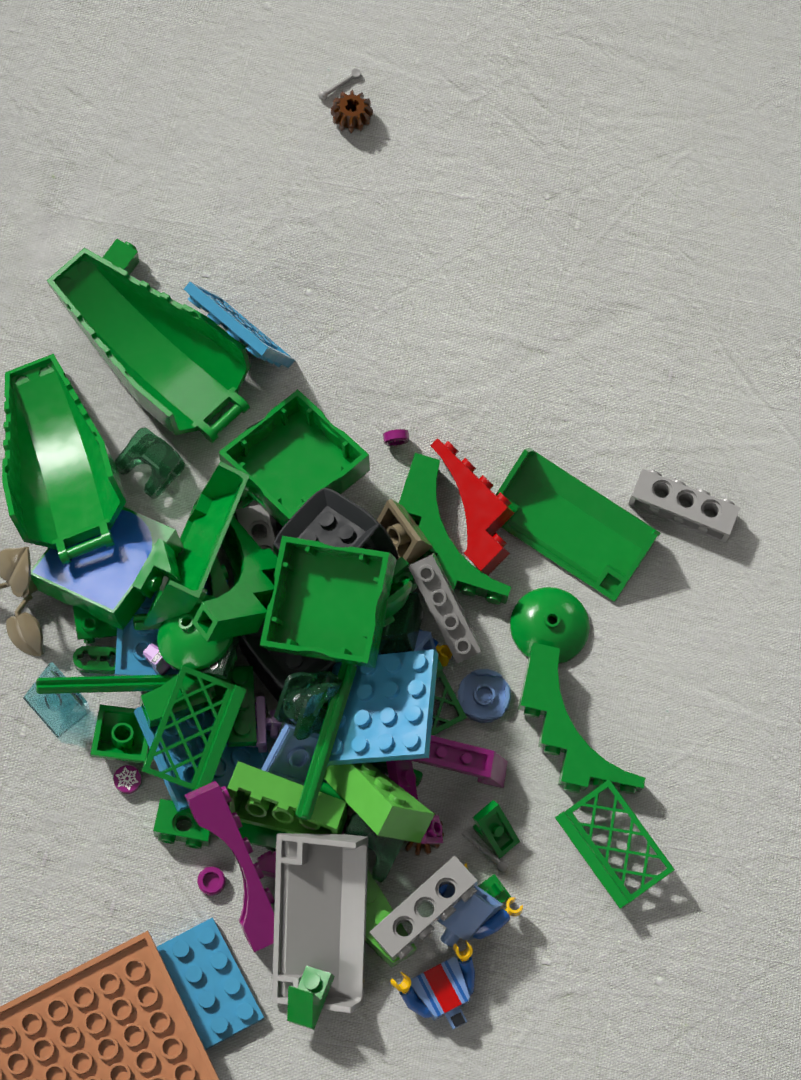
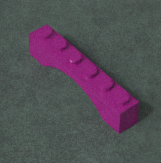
(212, 813)

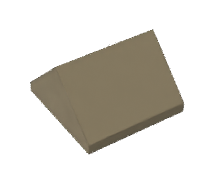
(404, 532)

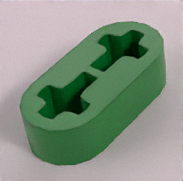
(98, 653)

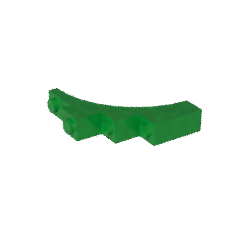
(421, 504)
(245, 605)
(155, 701)
(580, 762)

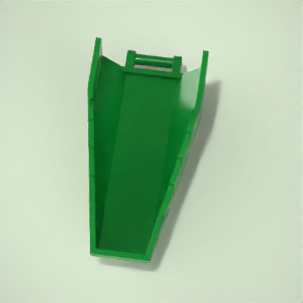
(160, 350)
(55, 464)

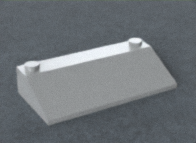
(321, 914)

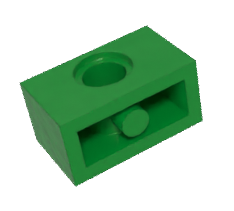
(166, 830)

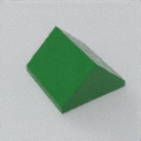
(118, 735)

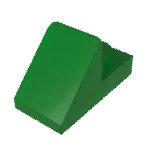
(159, 563)
(495, 829)
(309, 998)

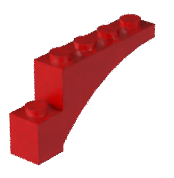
(483, 510)

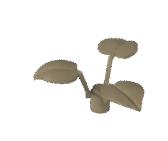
(23, 627)

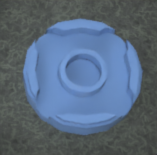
(484, 695)

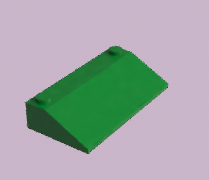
(575, 524)
(201, 543)

